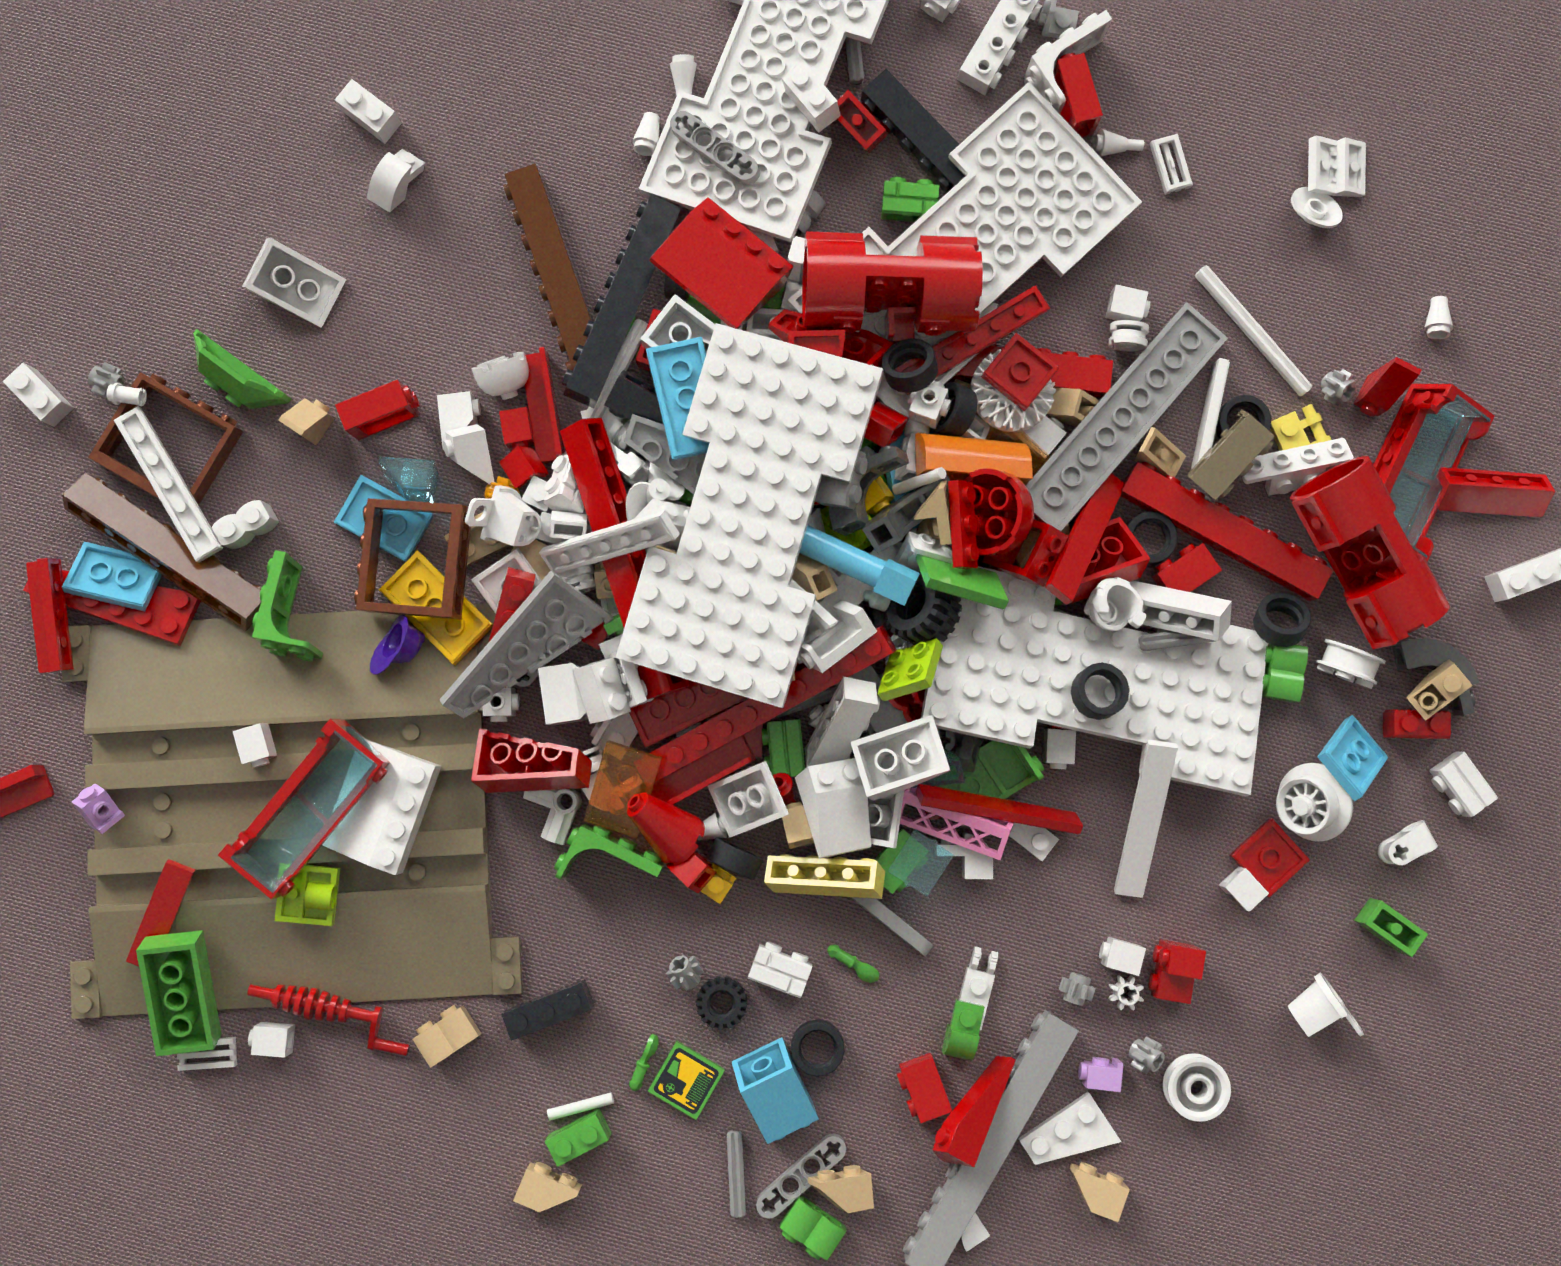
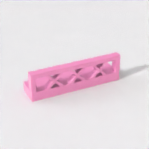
(987, 825)

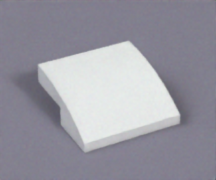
(1337, 167)

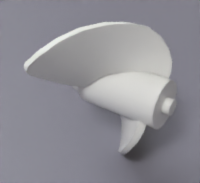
(659, 487)

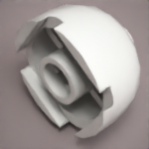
(502, 375)

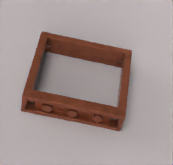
(112, 437)
(455, 562)

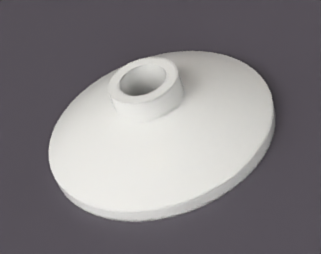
(1316, 208)

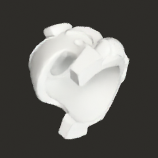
(1114, 605)

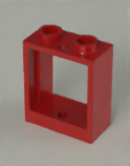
(1082, 103)
(378, 409)
(1038, 565)

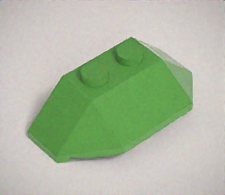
(234, 377)

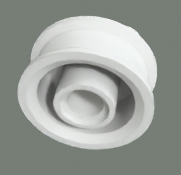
(1350, 663)
(1214, 1093)

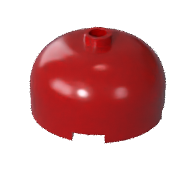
(1004, 511)

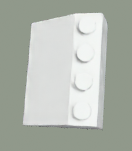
(389, 813)

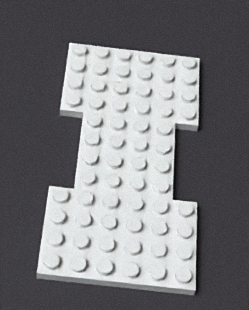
(756, 114)
(1025, 196)
(772, 429)
(1019, 666)

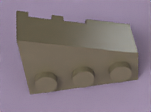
(1231, 455)

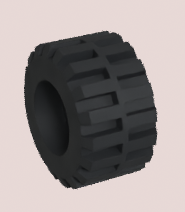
(925, 615)

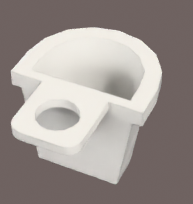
(505, 518)
(1320, 1007)

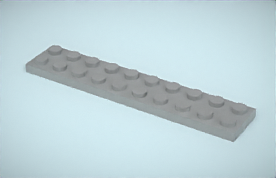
(1123, 416)

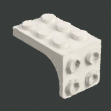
(1070, 41)

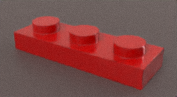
(963, 524)

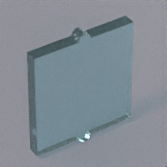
(920, 862)

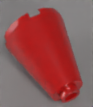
(665, 827)

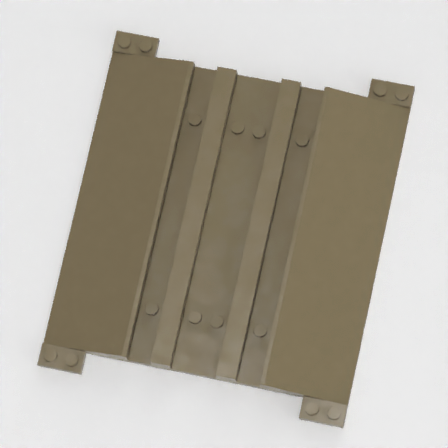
(174, 770)

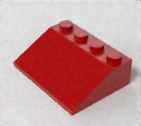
(722, 264)

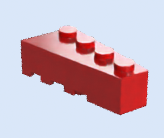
(526, 765)

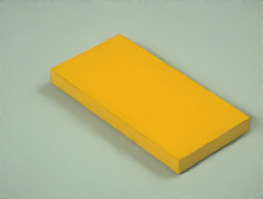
(422, 585)

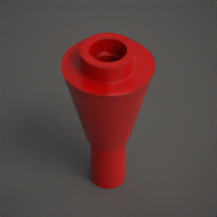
(785, 787)

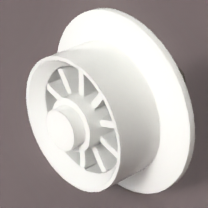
(1313, 803)

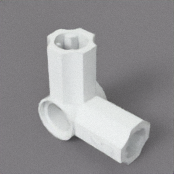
(559, 818)

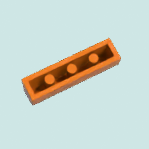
(964, 455)

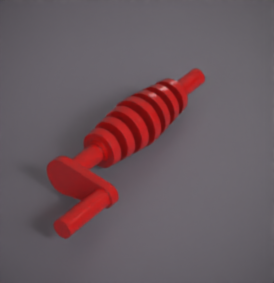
(333, 1008)

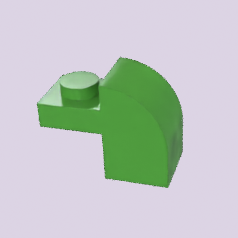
(963, 1031)

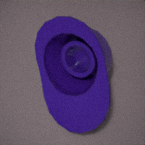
(397, 646)

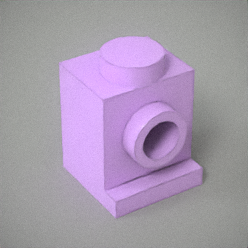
(97, 808)
(1101, 1074)

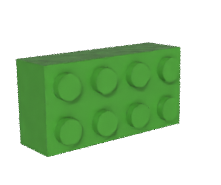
(179, 992)

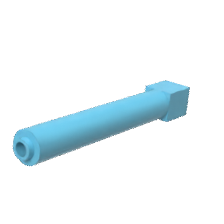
(886, 577)

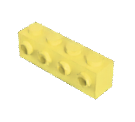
(825, 876)

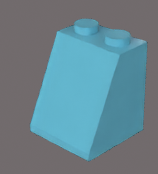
(774, 1091)

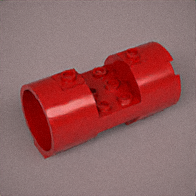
(844, 281)
(1381, 574)

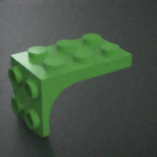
(275, 608)
(1000, 771)
(600, 838)

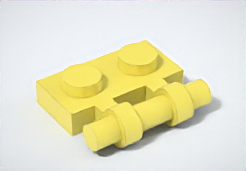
(1290, 430)

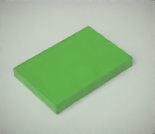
(971, 584)

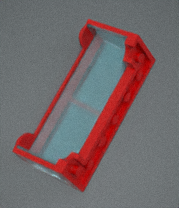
(1426, 435)
(306, 809)

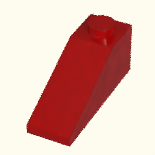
(1385, 386)

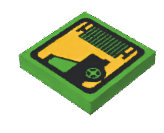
(686, 1080)

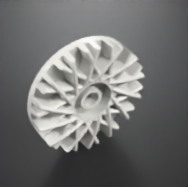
(1002, 412)

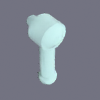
(876, 600)

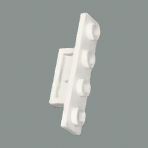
(1294, 467)

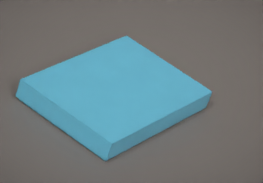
(400, 529)
(111, 577)
(1353, 757)

